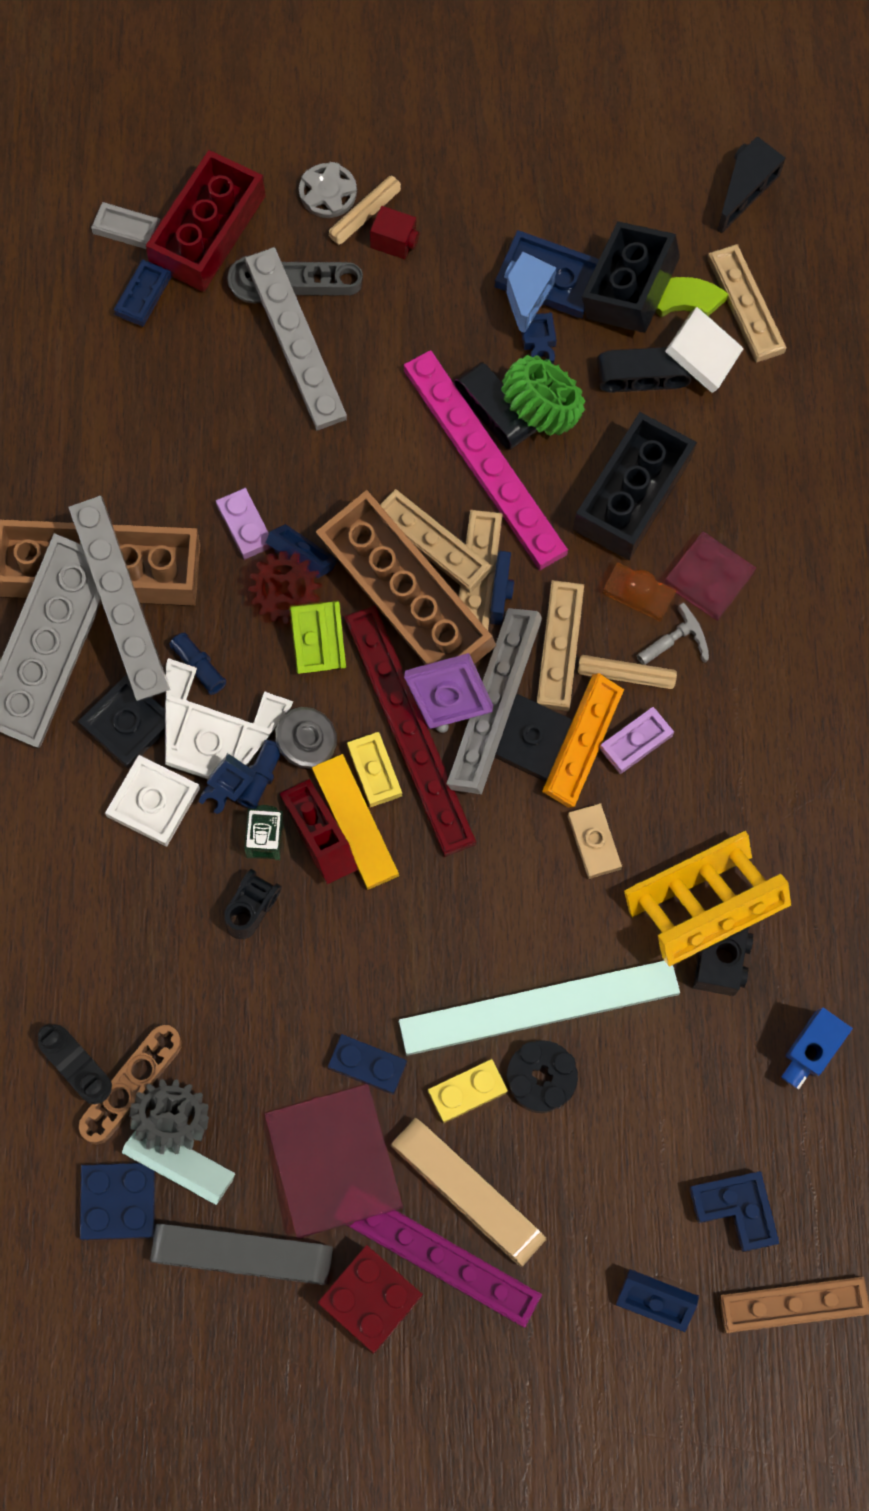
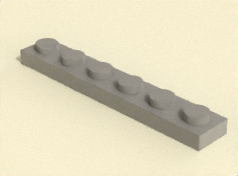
(295, 339)
(119, 598)
(501, 683)

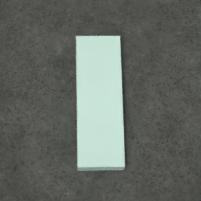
(185, 1168)

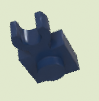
(541, 336)
(227, 780)

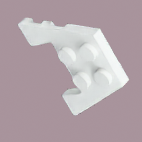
(202, 737)

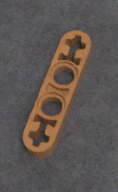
(125, 1080)

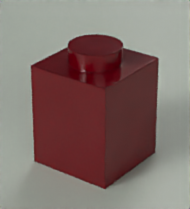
(394, 233)

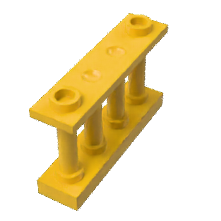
(720, 921)

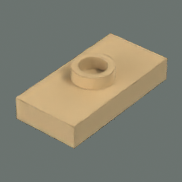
(594, 841)

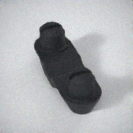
(74, 1063)

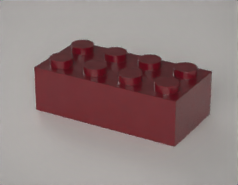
(206, 220)

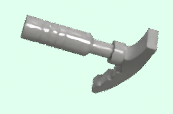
(691, 626)

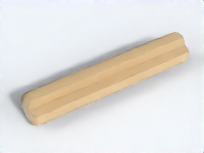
(364, 210)
(627, 671)

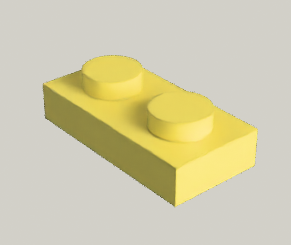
(374, 769)
(467, 1091)

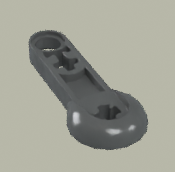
(300, 277)

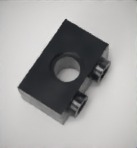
(722, 977)

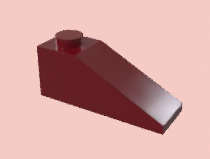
(319, 831)

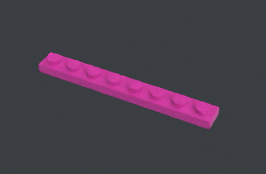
(485, 460)

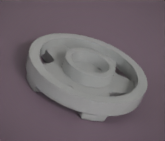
(327, 190)

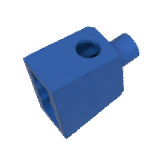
(826, 1035)

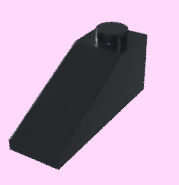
(753, 173)

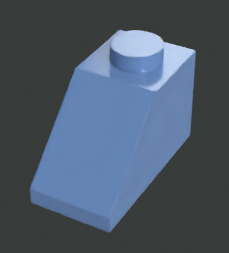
(527, 287)

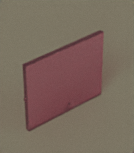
(333, 1161)

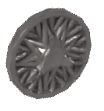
(306, 737)

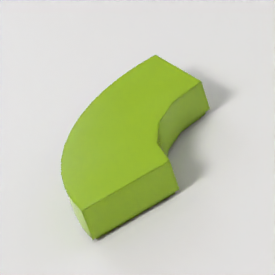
(689, 293)

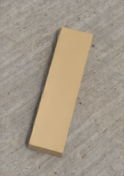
(746, 303)
(483, 539)
(437, 542)
(560, 645)

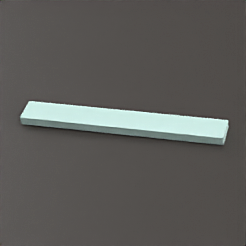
(538, 1007)

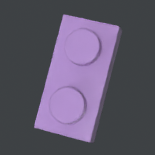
(244, 523)
(636, 740)

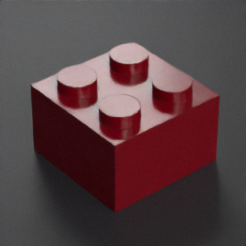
(370, 1299)

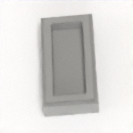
(124, 225)

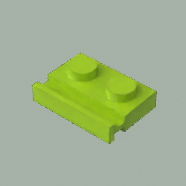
(317, 636)

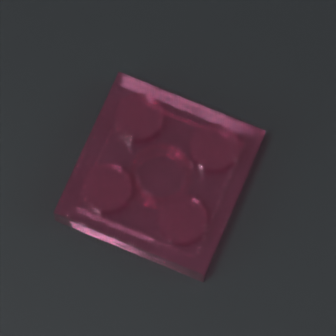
(710, 576)

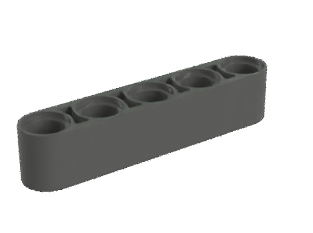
(241, 1254)

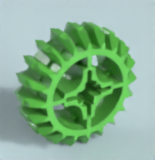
(543, 395)

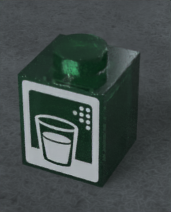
(264, 833)

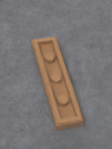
(794, 1305)

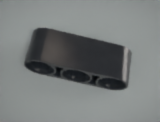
(640, 370)
(484, 396)

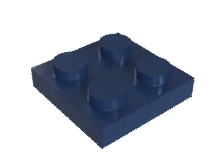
(117, 1202)

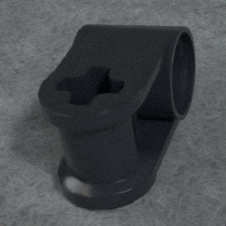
(254, 899)

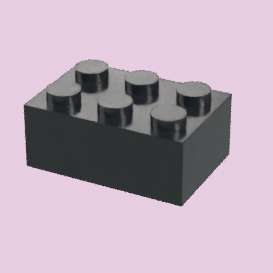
(631, 276)

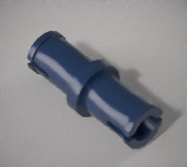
(194, 657)
(264, 768)

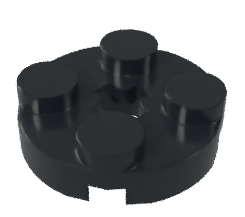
(552, 1094)

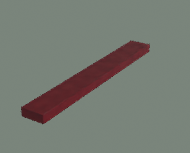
(410, 731)

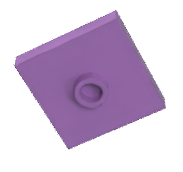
(448, 691)

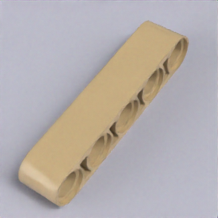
(468, 1192)

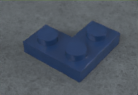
(743, 1199)

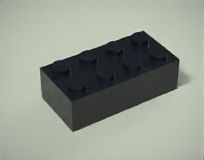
(634, 486)

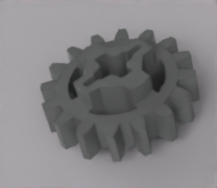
(169, 1116)

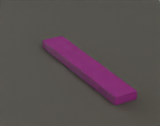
(451, 1265)

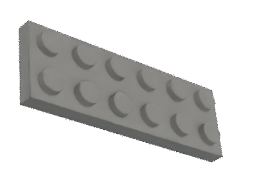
(46, 641)

